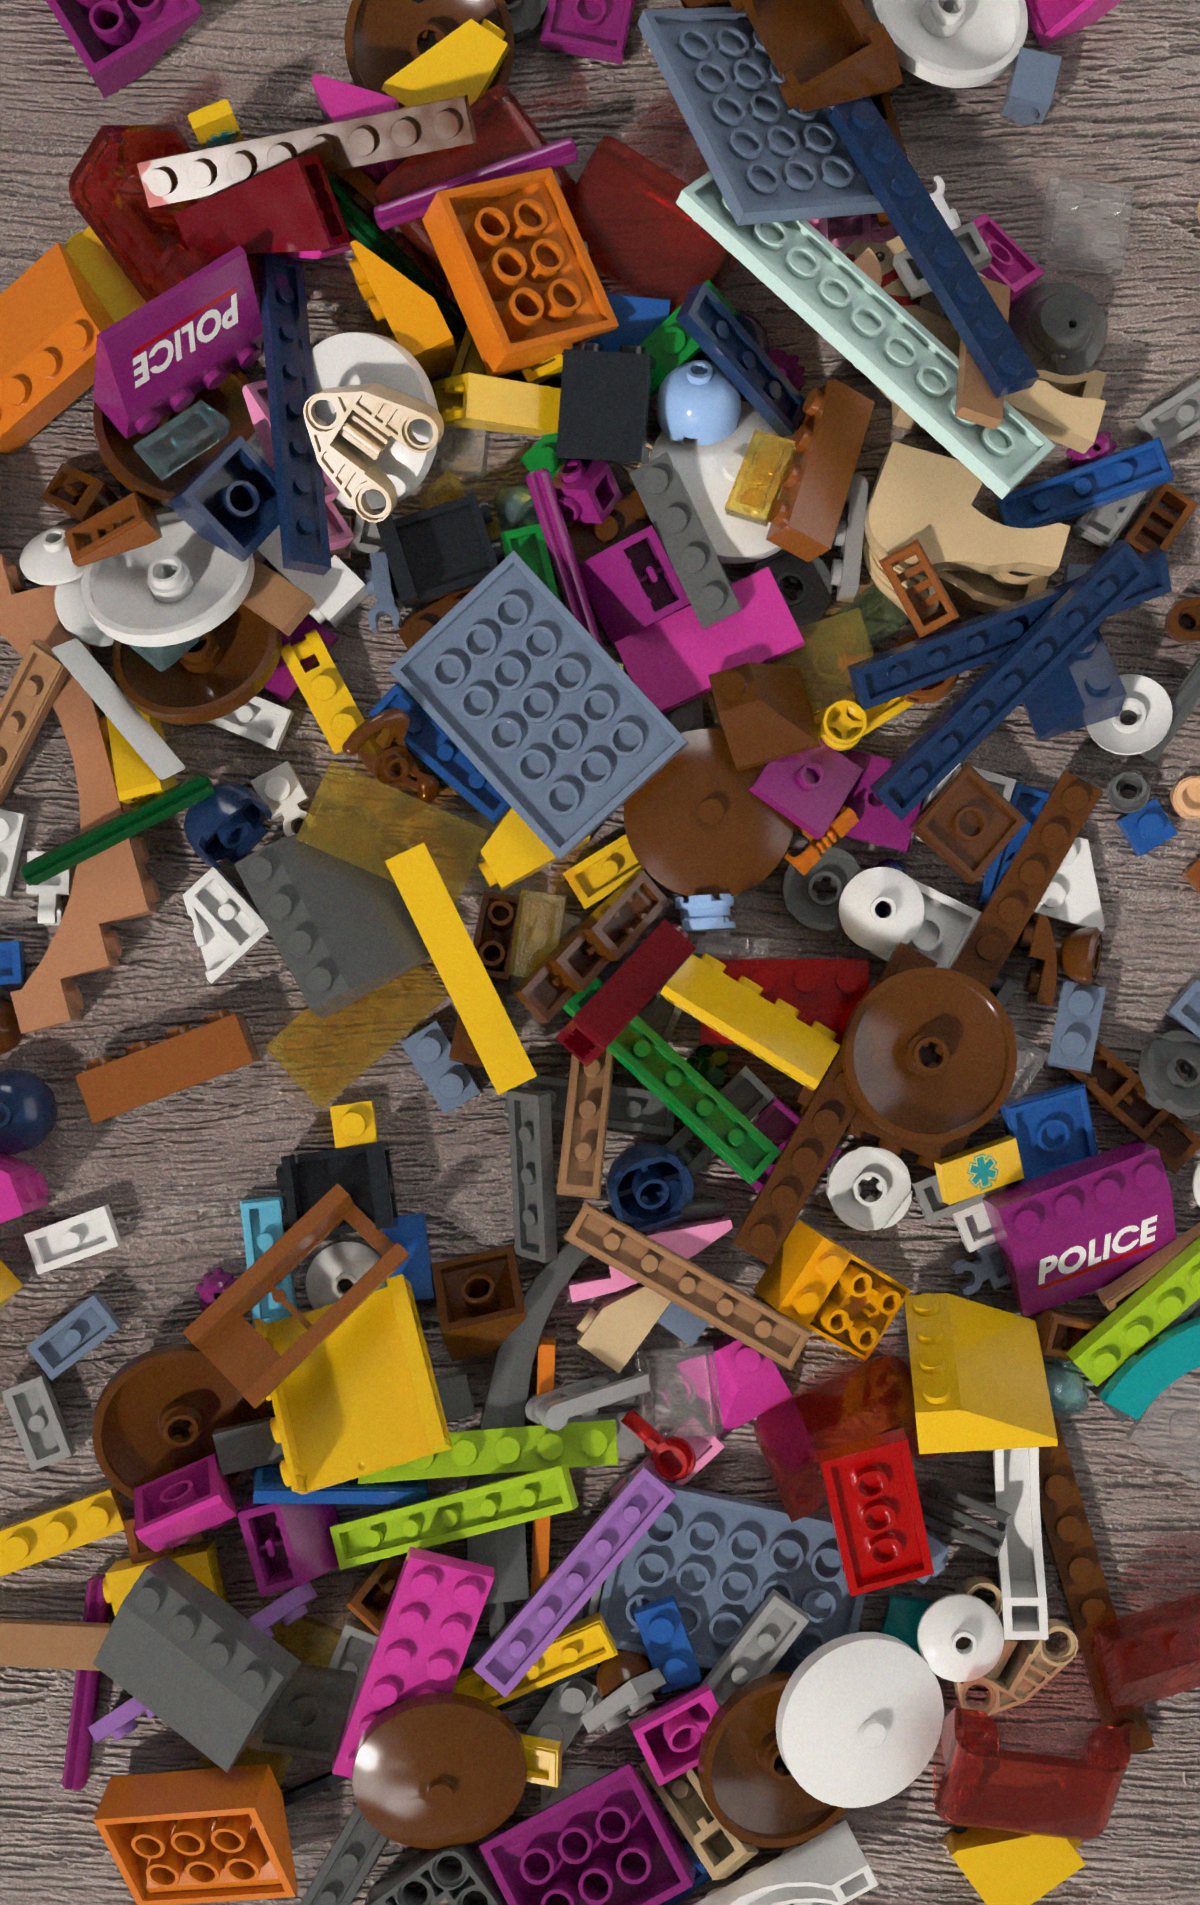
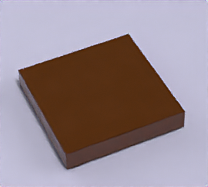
(967, 823)

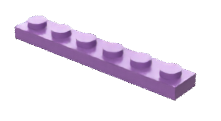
(574, 1580)
(286, 1609)

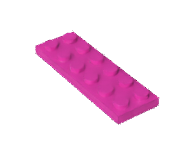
(419, 1639)

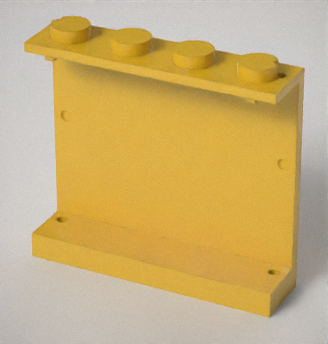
(360, 1396)

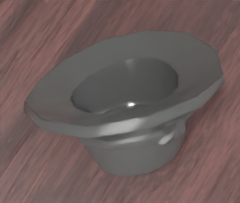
(1043, 328)

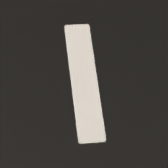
(118, 708)

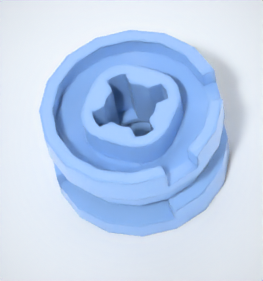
(705, 912)

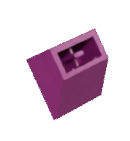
(632, 584)
(288, 1543)

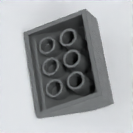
(331, 922)
(195, 1661)

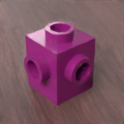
(586, 491)

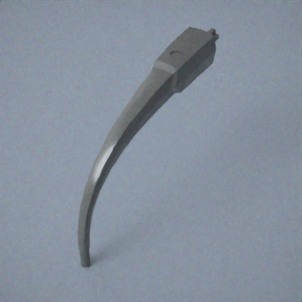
(505, 1408)

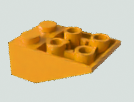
(404, 311)
(831, 1290)

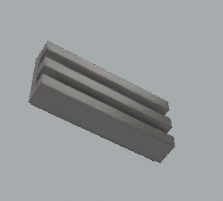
(932, 1503)

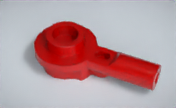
(672, 1456)

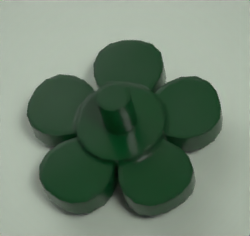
(710, 1064)

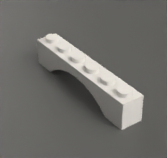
(1021, 1555)
(820, 1870)

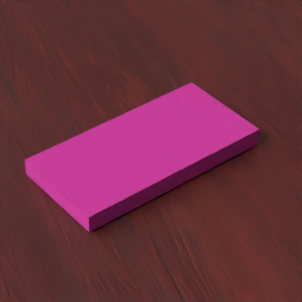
(676, 655)

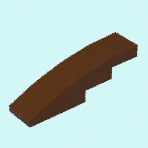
(591, 946)
(1123, 1097)

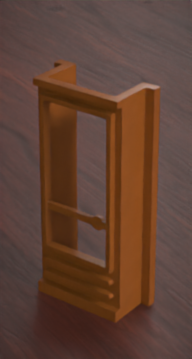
(236, 1345)

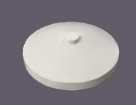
(954, 39)
(373, 358)
(709, 478)
(166, 587)
(859, 1719)

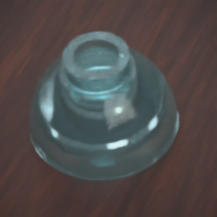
(515, 507)
(1066, 1387)

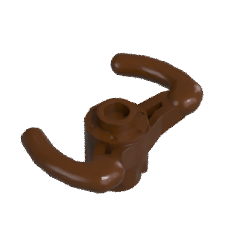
(387, 754)

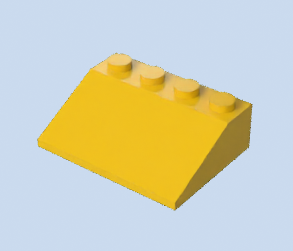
(752, 1021)
(976, 1377)

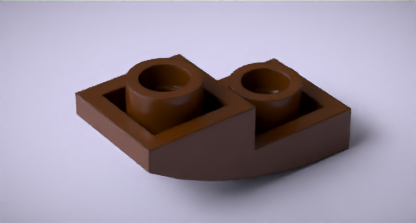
(1039, 945)

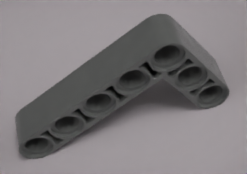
(439, 1879)

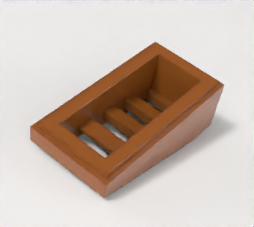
(1172, 499)
(127, 526)
(938, 618)
(1052, 1330)

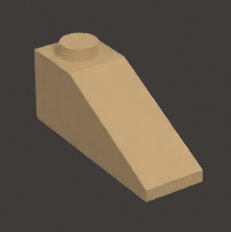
(620, 1324)
(713, 1844)

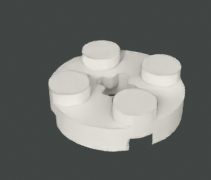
(893, 1184)

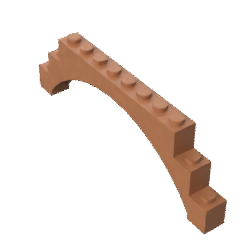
(106, 886)

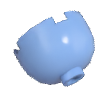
(698, 403)

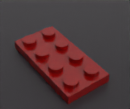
(816, 987)
(876, 1512)

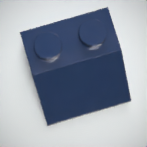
(231, 500)
(1077, 691)

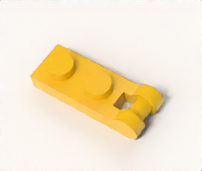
(323, 690)

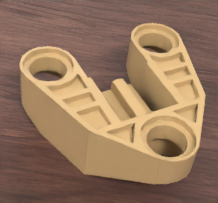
(345, 463)
(1026, 1670)

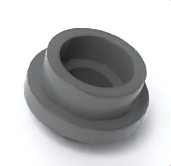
(1130, 781)

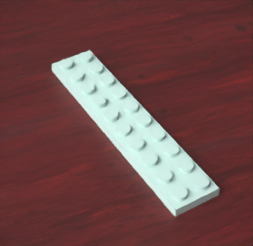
(871, 334)

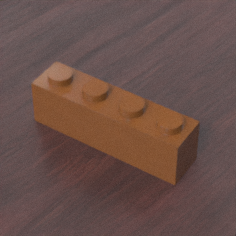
(820, 470)
(166, 1067)

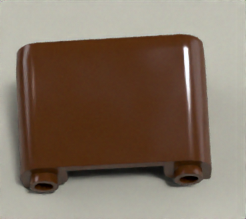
(824, 50)

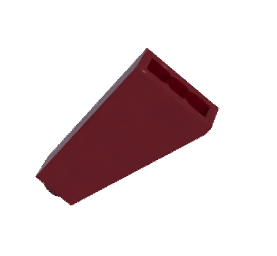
(270, 213)
(626, 992)

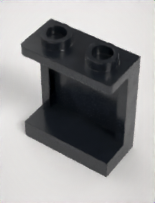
(604, 404)
(440, 549)
(359, 1170)

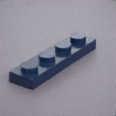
(741, 359)

